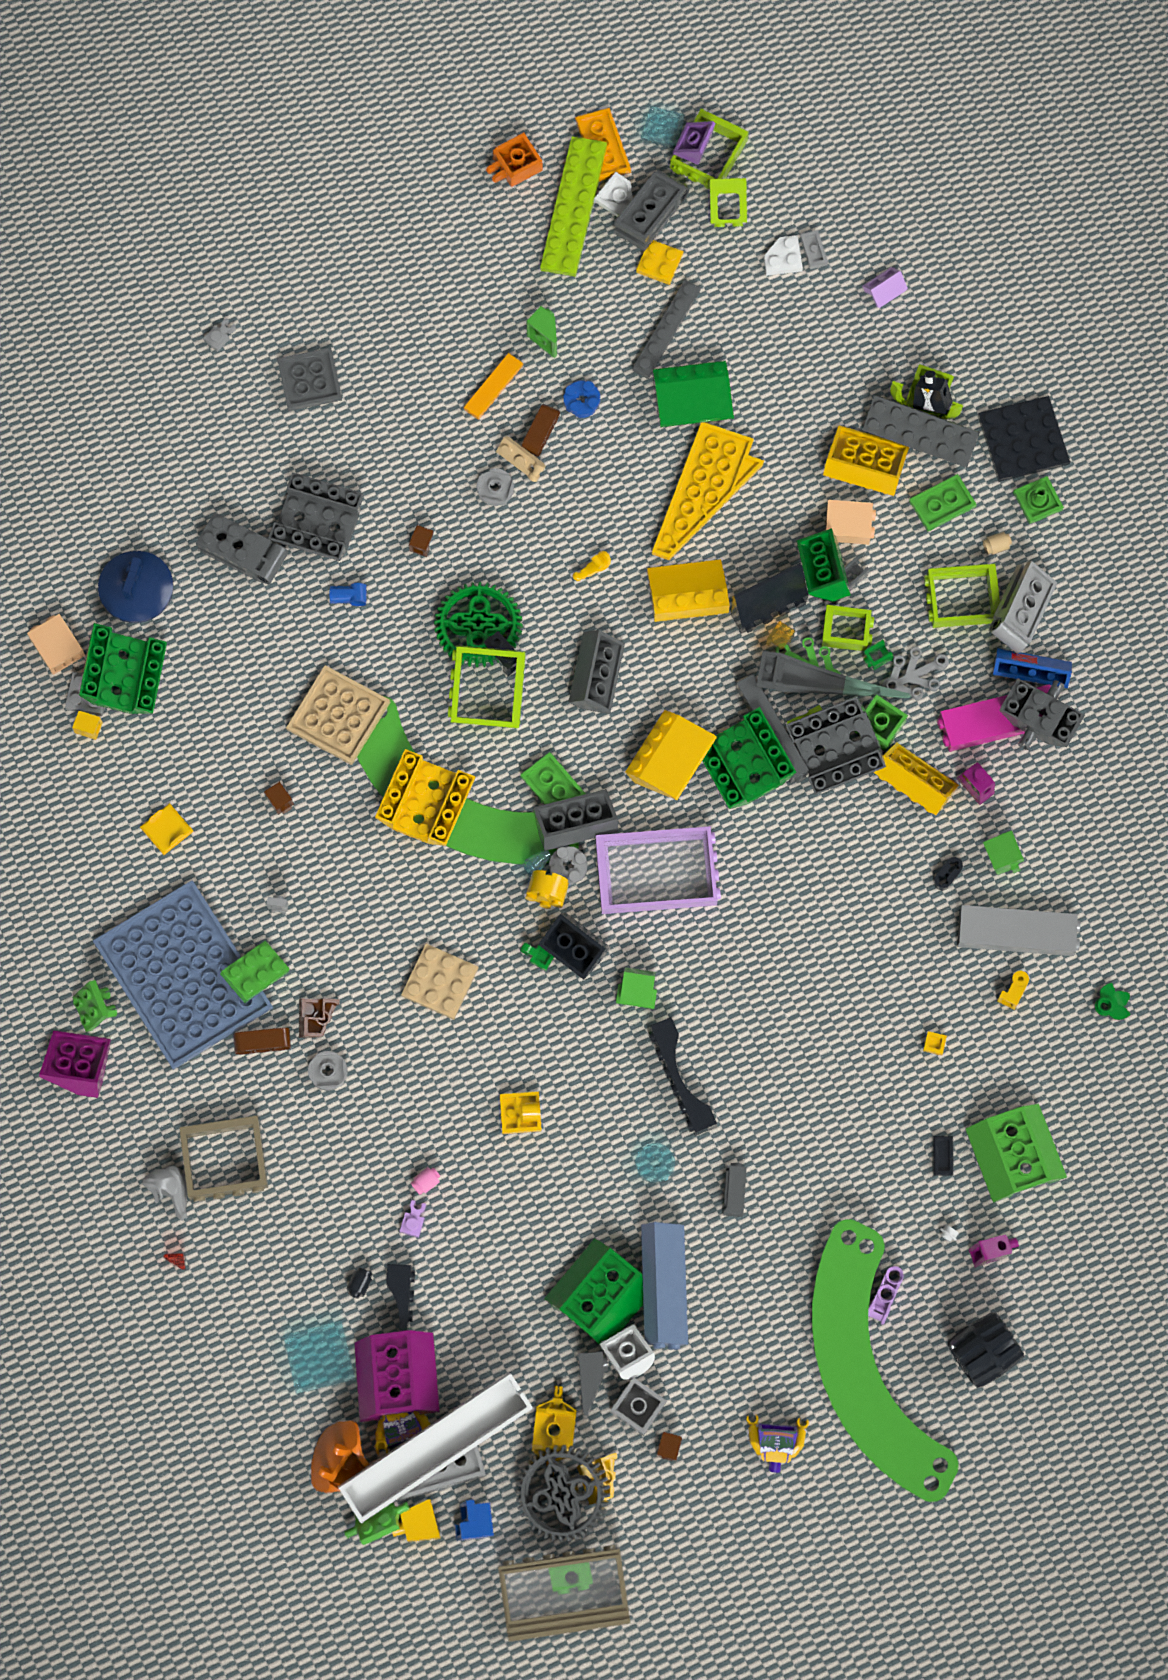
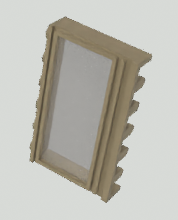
(563, 1593)

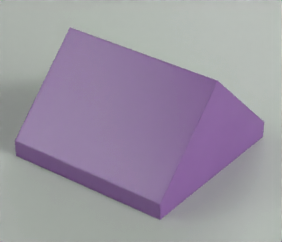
(694, 141)

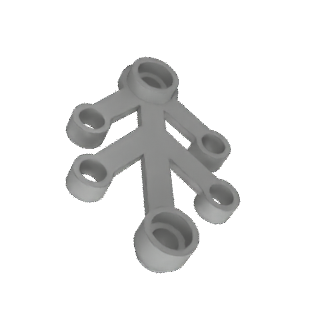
(914, 676)

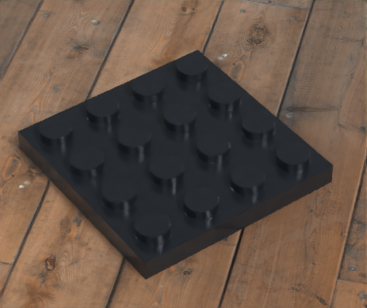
(1023, 438)

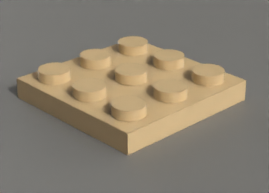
(440, 981)

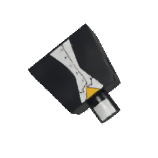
(932, 394)

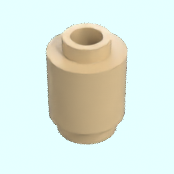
(997, 543)

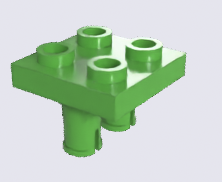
(91, 1005)

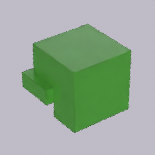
(1004, 853)
(637, 988)

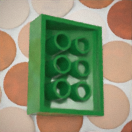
(693, 394)

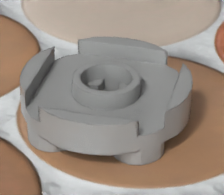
(489, 479)
(576, 858)
(319, 1063)

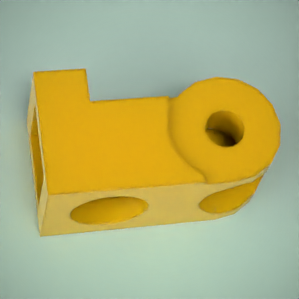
(1018, 985)

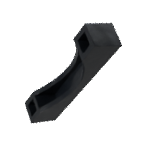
(698, 1113)
(399, 1283)

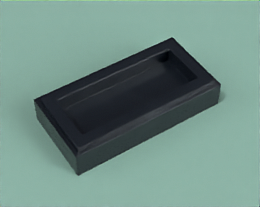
(943, 1156)

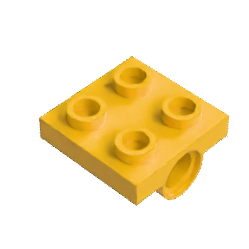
(520, 1112)

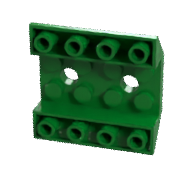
(135, 676)
(759, 754)
(588, 1282)

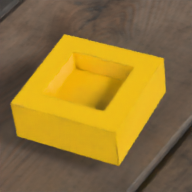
(934, 1043)

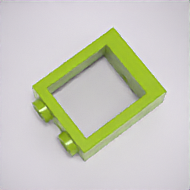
(844, 643)

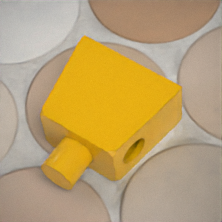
(419, 1523)

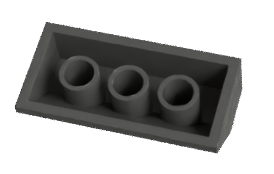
(596, 672)
(575, 819)

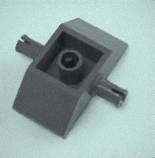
(1058, 719)

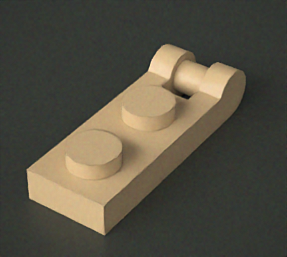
(520, 458)

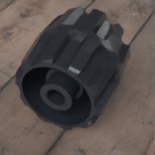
(985, 1349)

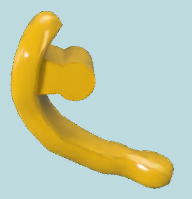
(599, 563)

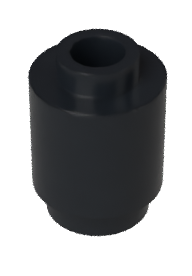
(359, 1283)

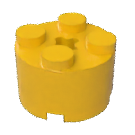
(547, 889)

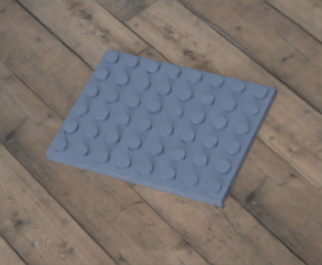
(171, 974)

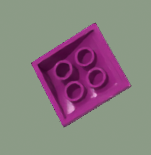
(76, 1062)

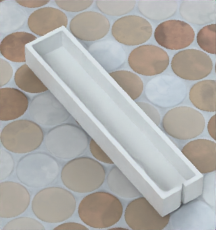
(434, 1447)

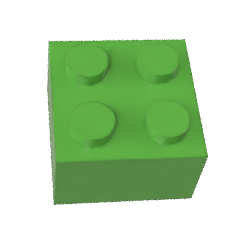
(885, 720)

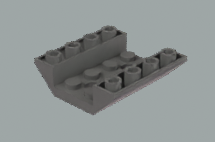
(322, 507)
(843, 757)

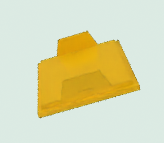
(166, 829)

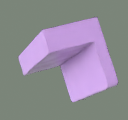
(886, 286)

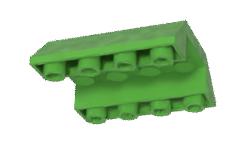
(1001, 1155)

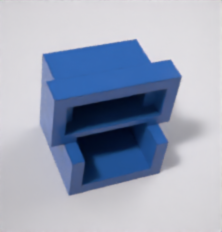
(475, 1521)

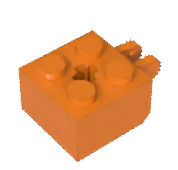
(516, 161)

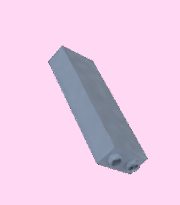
(664, 1285)

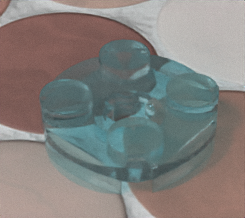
(664, 1156)

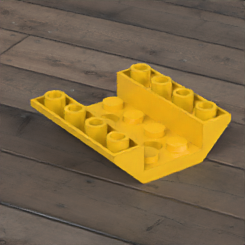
(411, 796)

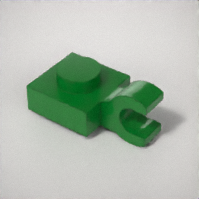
(539, 956)

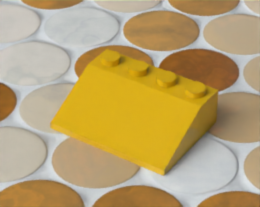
(865, 460)
(688, 590)
(670, 755)

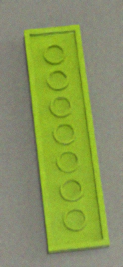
(573, 206)

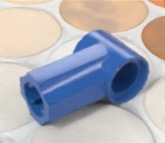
(354, 594)

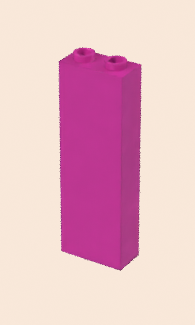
(977, 723)

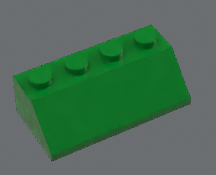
(823, 566)

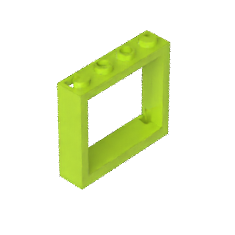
(518, 690)

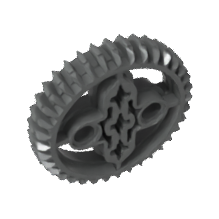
(559, 1484)

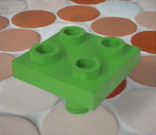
(1038, 500)

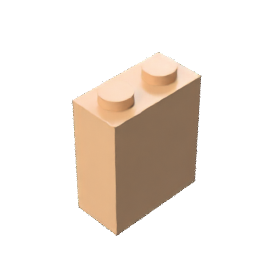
(851, 521)
(55, 643)

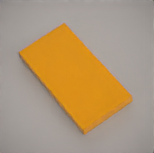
(601, 127)

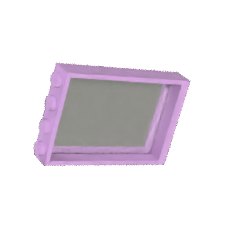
(657, 870)

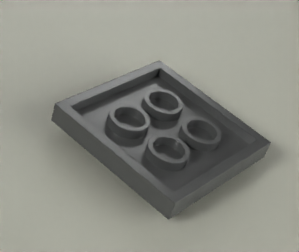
(309, 379)

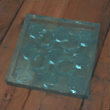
(319, 1357)

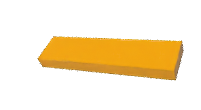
(493, 386)

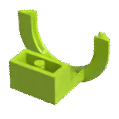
(896, 392)

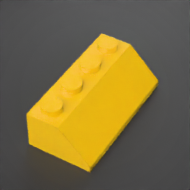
(916, 779)

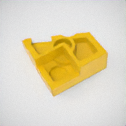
(607, 1464)

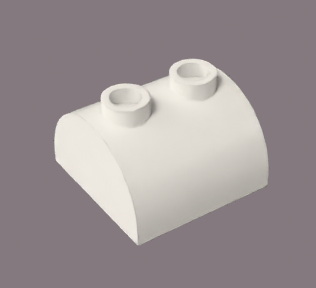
(628, 1353)

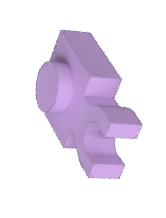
(412, 1222)

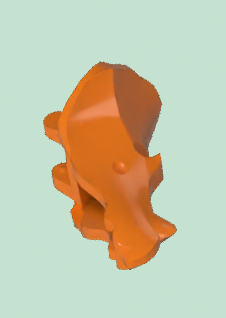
(337, 1456)

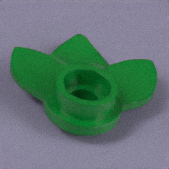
(1115, 1002)

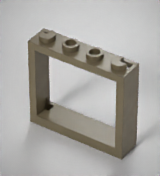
(220, 1127)

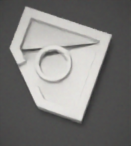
(615, 195)
(783, 256)

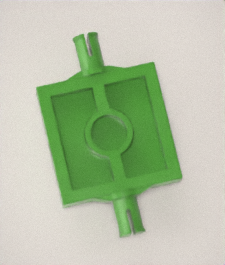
(379, 1524)

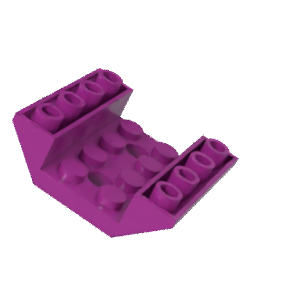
(410, 1370)

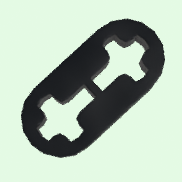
(945, 871)

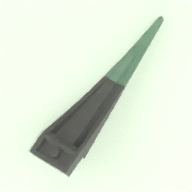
(793, 675)

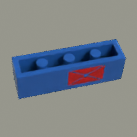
(1031, 667)

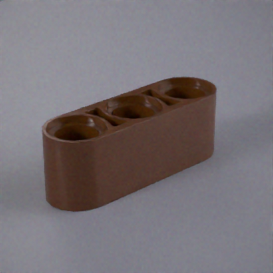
(541, 429)
(262, 1041)

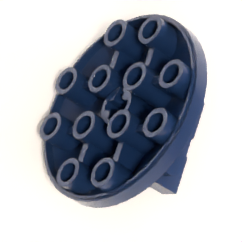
(135, 586)

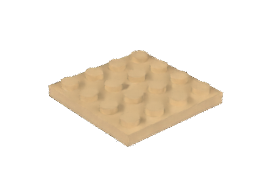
(338, 715)

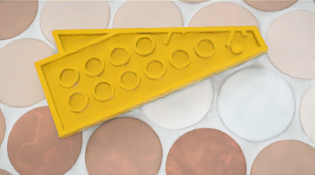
(711, 477)

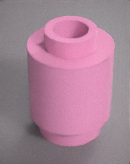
(425, 1180)

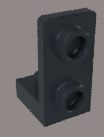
(497, 641)

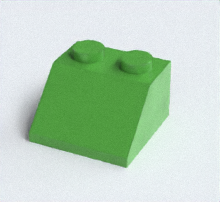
(542, 330)

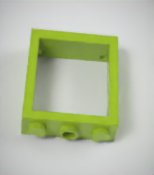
(724, 128)
(987, 570)

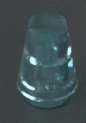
(536, 861)

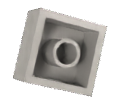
(638, 1406)

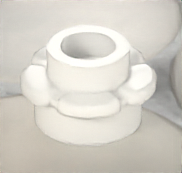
(949, 1233)

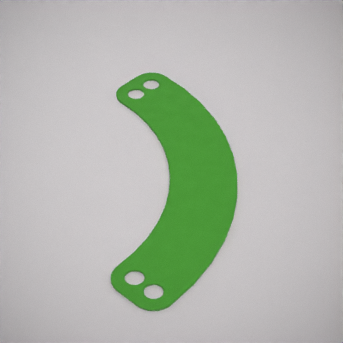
(479, 828)
(851, 1372)

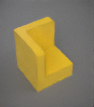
(87, 725)

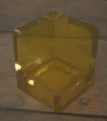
(780, 635)

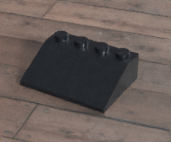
(769, 599)

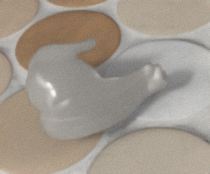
(169, 1183)

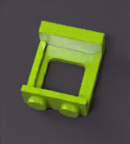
(728, 186)

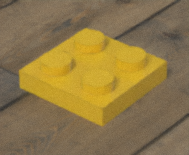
(660, 262)

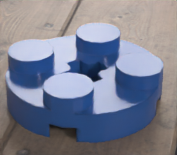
(585, 389)

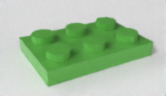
(942, 503)
(550, 781)
(255, 971)

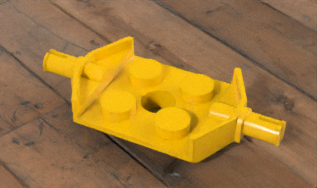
(553, 1413)

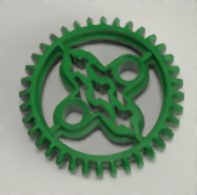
(469, 623)

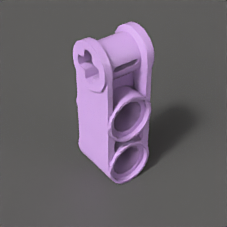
(882, 1305)

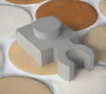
(219, 336)
(277, 904)

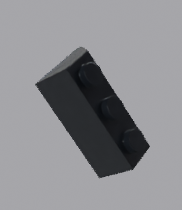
(574, 945)

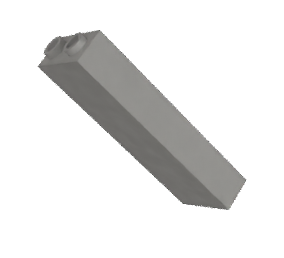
(1018, 930)

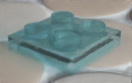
(663, 127)

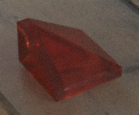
(177, 1260)

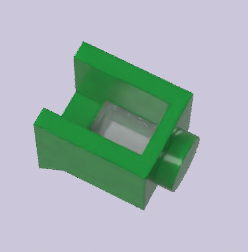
(877, 655)

